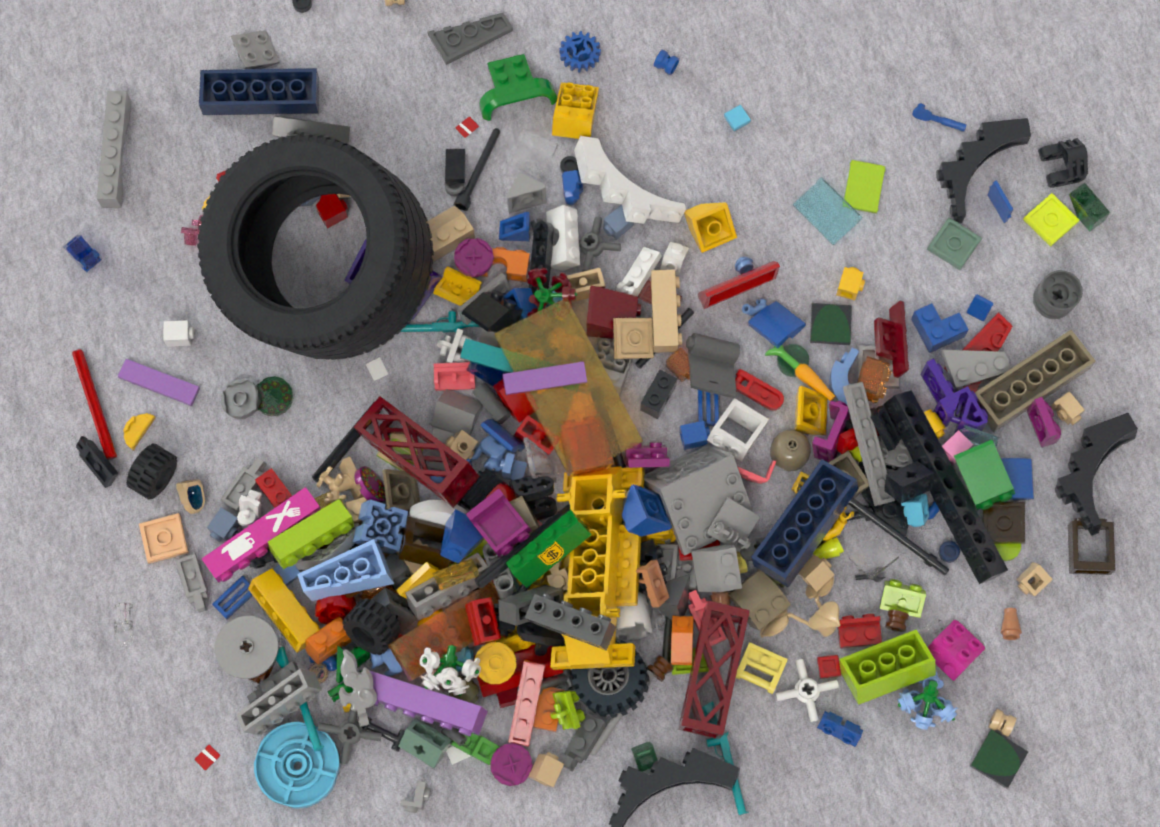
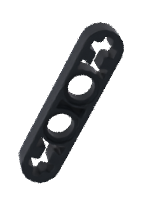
(545, 259)

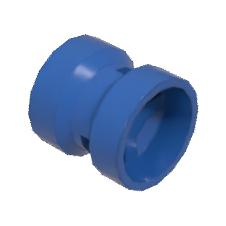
(666, 62)

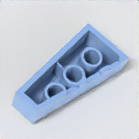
(347, 573)

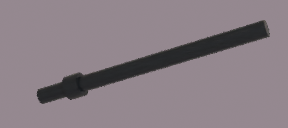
(929, 559)

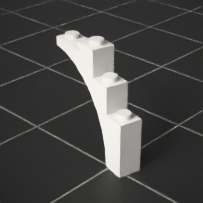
(616, 188)

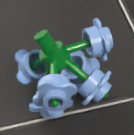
(938, 705)

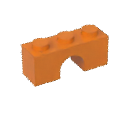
(516, 262)

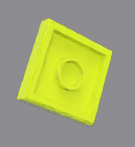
(1051, 219)

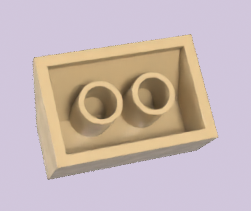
(448, 231)

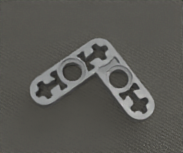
(337, 547)

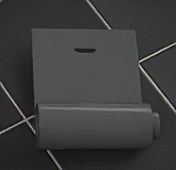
(712, 364)

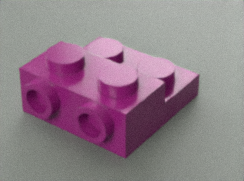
(1042, 420)
(647, 456)

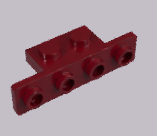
(892, 339)

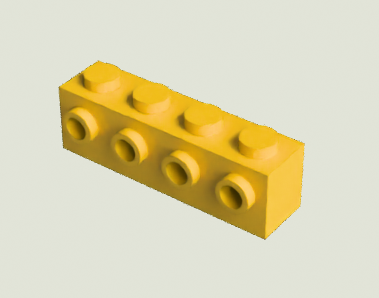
(283, 608)

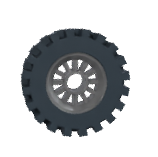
(615, 700)

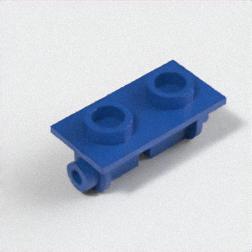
(848, 733)

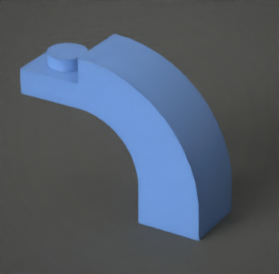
(839, 374)

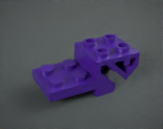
(947, 401)

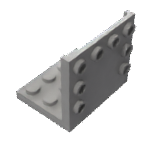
(695, 492)

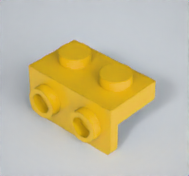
(456, 286)

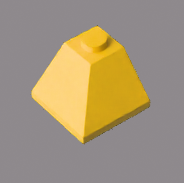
(710, 225)

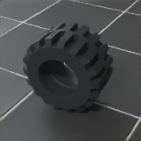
(151, 471)
(371, 626)

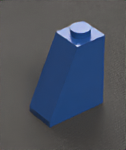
(459, 537)

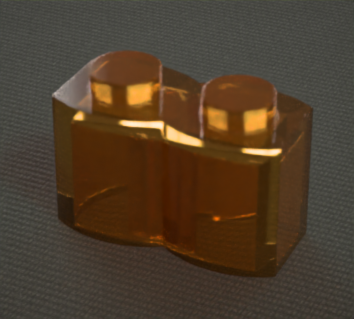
(874, 375)

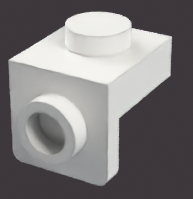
(674, 257)

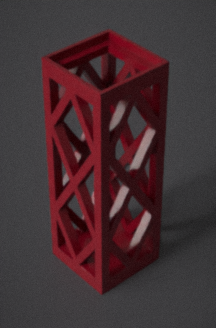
(456, 481)
(724, 614)

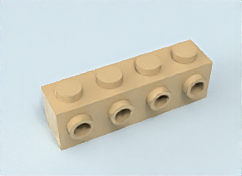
(665, 311)

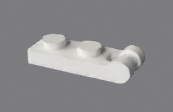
(639, 272)

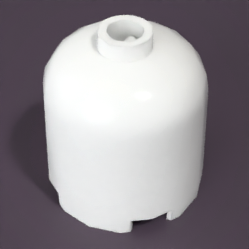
(634, 620)

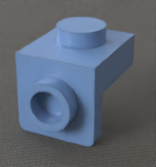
(512, 468)

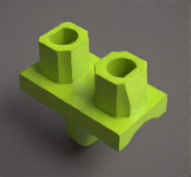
(566, 711)

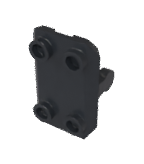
(540, 636)

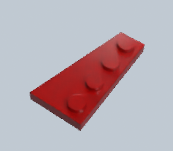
(989, 339)

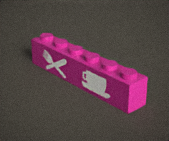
(254, 539)

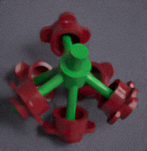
(544, 296)

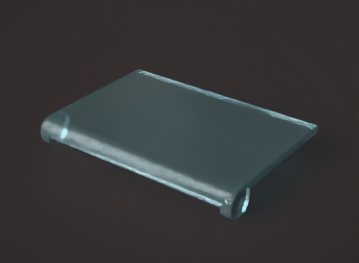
(827, 211)

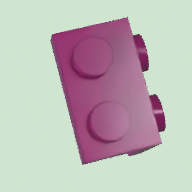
(955, 649)

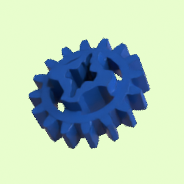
(584, 57)

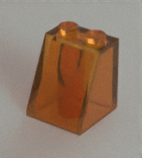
(585, 446)

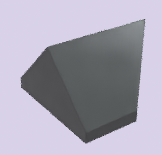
(678, 597)

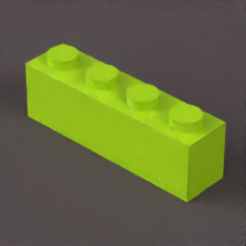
(311, 534)

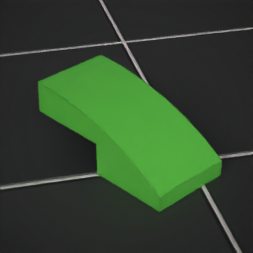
(477, 747)

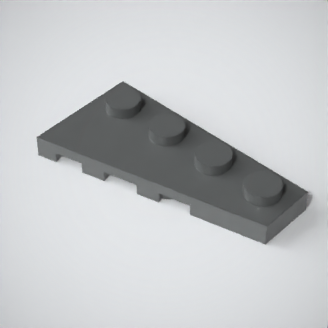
(463, 39)

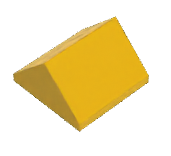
(810, 412)

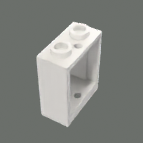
(747, 418)

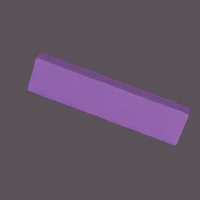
(544, 378)
(158, 382)

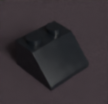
(493, 311)

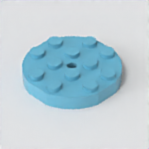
(276, 770)

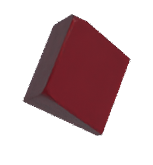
(507, 697)

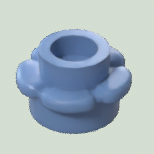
(744, 265)

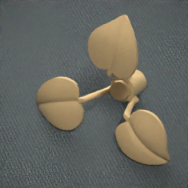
(824, 620)

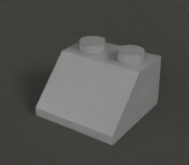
(716, 568)

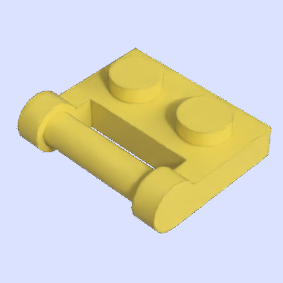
(762, 661)

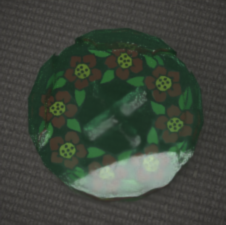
(275, 396)

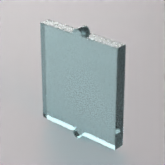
(978, 437)

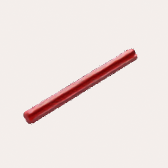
(94, 404)

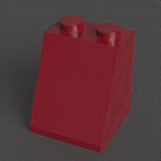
(605, 306)

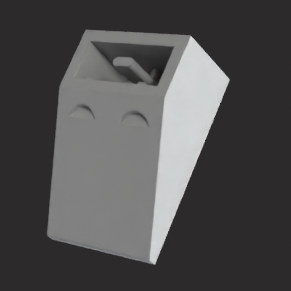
(616, 368)

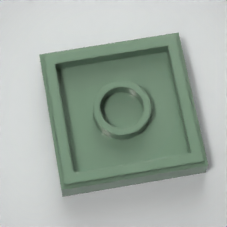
(954, 243)

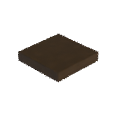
(1005, 522)

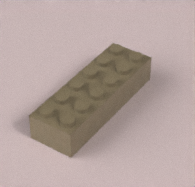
(1034, 378)

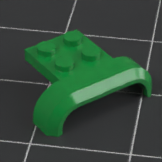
(513, 84)

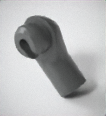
(454, 735)

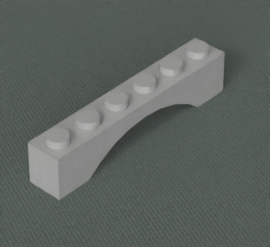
(110, 173)

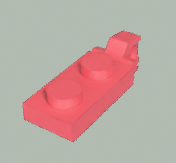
(696, 610)

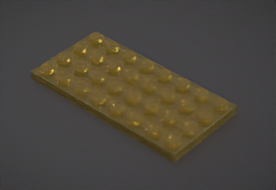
(557, 339)

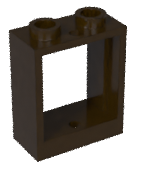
(418, 553)
(1089, 567)

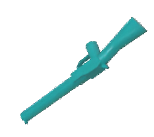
(444, 327)
(282, 660)
(725, 748)

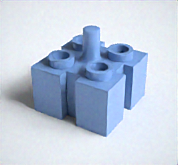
(381, 526)

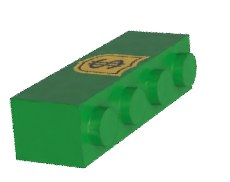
(548, 548)

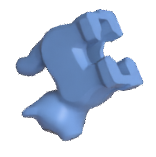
(493, 450)
(389, 659)

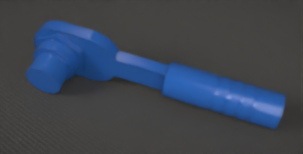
(926, 115)

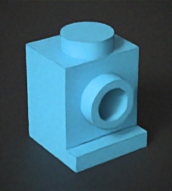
(916, 510)

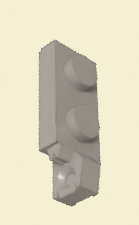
(243, 483)
(192, 581)

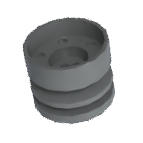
(1065, 287)

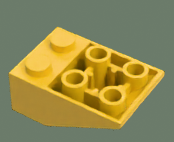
(574, 110)

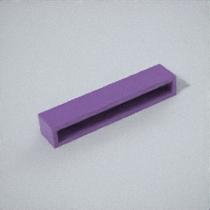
(428, 704)

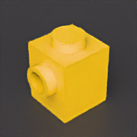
(850, 283)

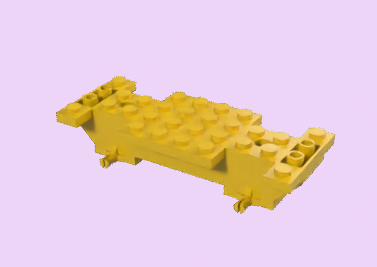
(603, 565)

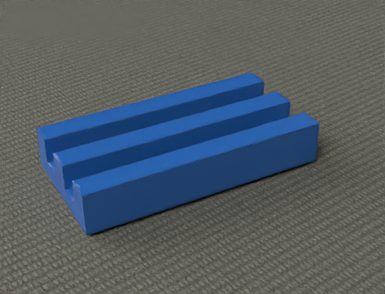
(708, 422)
(228, 592)

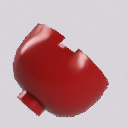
(333, 607)

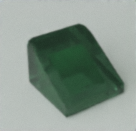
(644, 756)

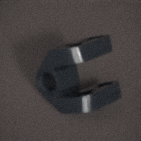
(1075, 159)
(536, 495)

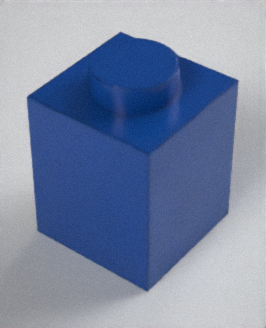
(694, 435)

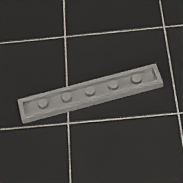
(867, 442)

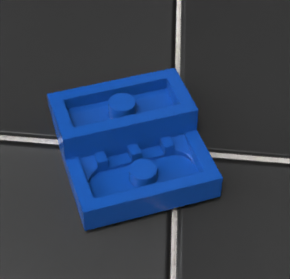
(776, 324)
(502, 436)
(1021, 477)

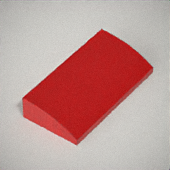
(739, 284)
(521, 655)

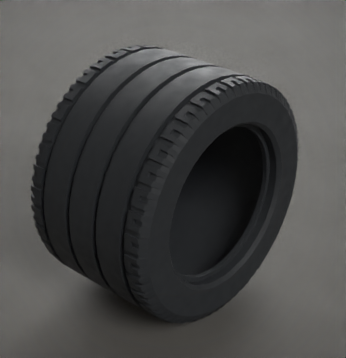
(243, 225)

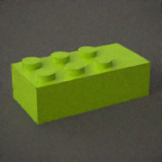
(887, 666)

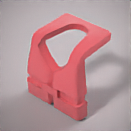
(756, 478)

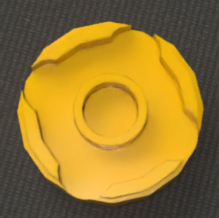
(496, 662)

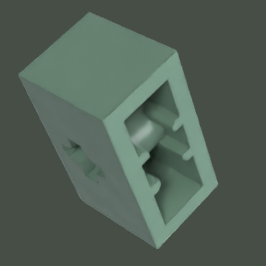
(424, 743)

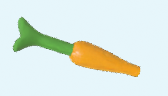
(803, 372)

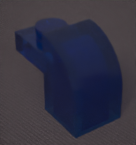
(82, 253)

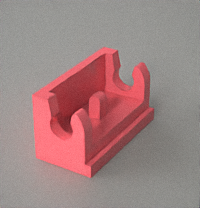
(453, 376)

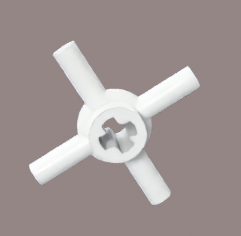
(802, 696)

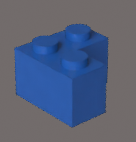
(938, 332)

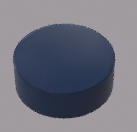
(949, 551)

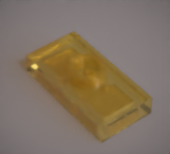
(455, 574)

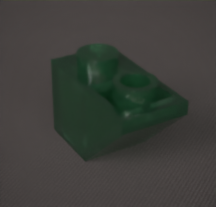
(1088, 207)

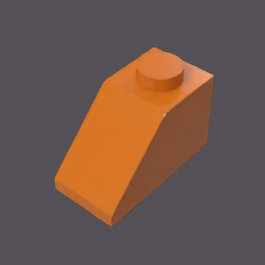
(682, 640)

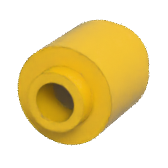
(936, 423)

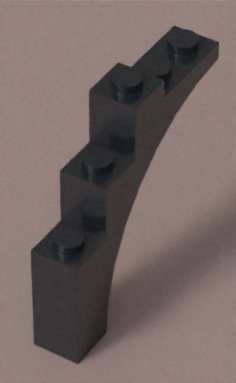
(991, 139)
(1098, 444)
(698, 769)

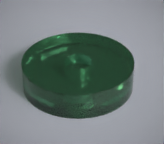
(797, 353)

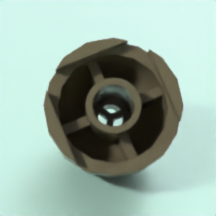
(790, 450)

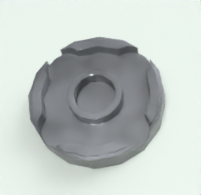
(241, 399)

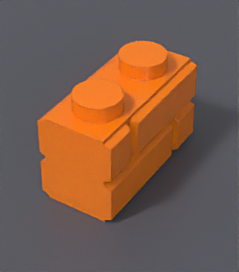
(325, 641)

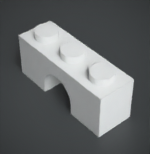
(566, 251)

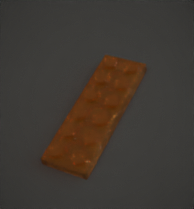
(439, 632)

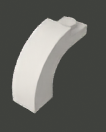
(433, 511)

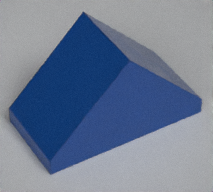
(515, 228)

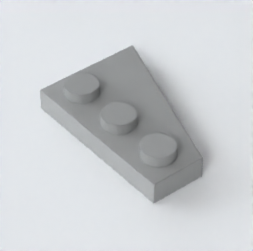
(973, 366)

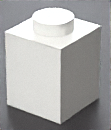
(177, 333)

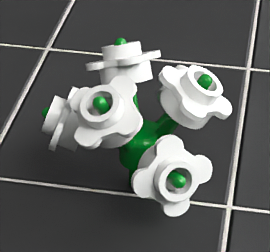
(446, 674)

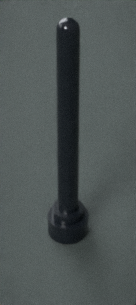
(463, 201)

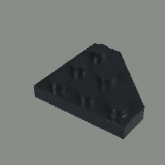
(890, 512)

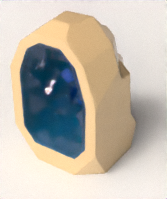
(191, 495)

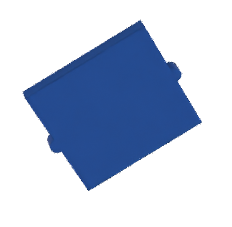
(1000, 201)

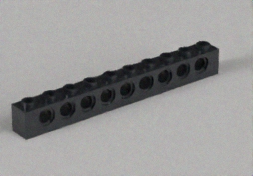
(947, 488)

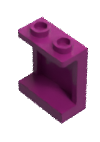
(827, 448)
(499, 523)

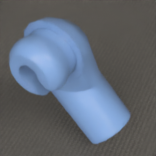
(753, 310)

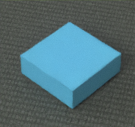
(737, 118)

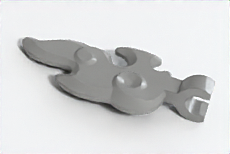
(362, 684)

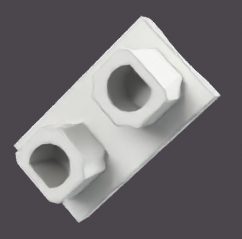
(445, 346)
(250, 508)

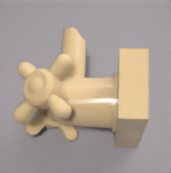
(342, 482)

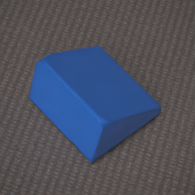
(979, 307)

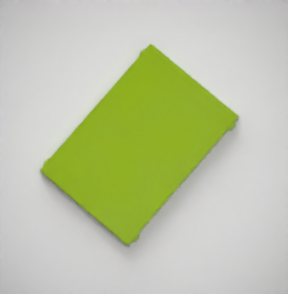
(864, 186)

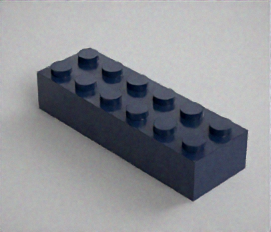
(259, 91)
(805, 523)

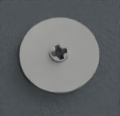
(261, 654)

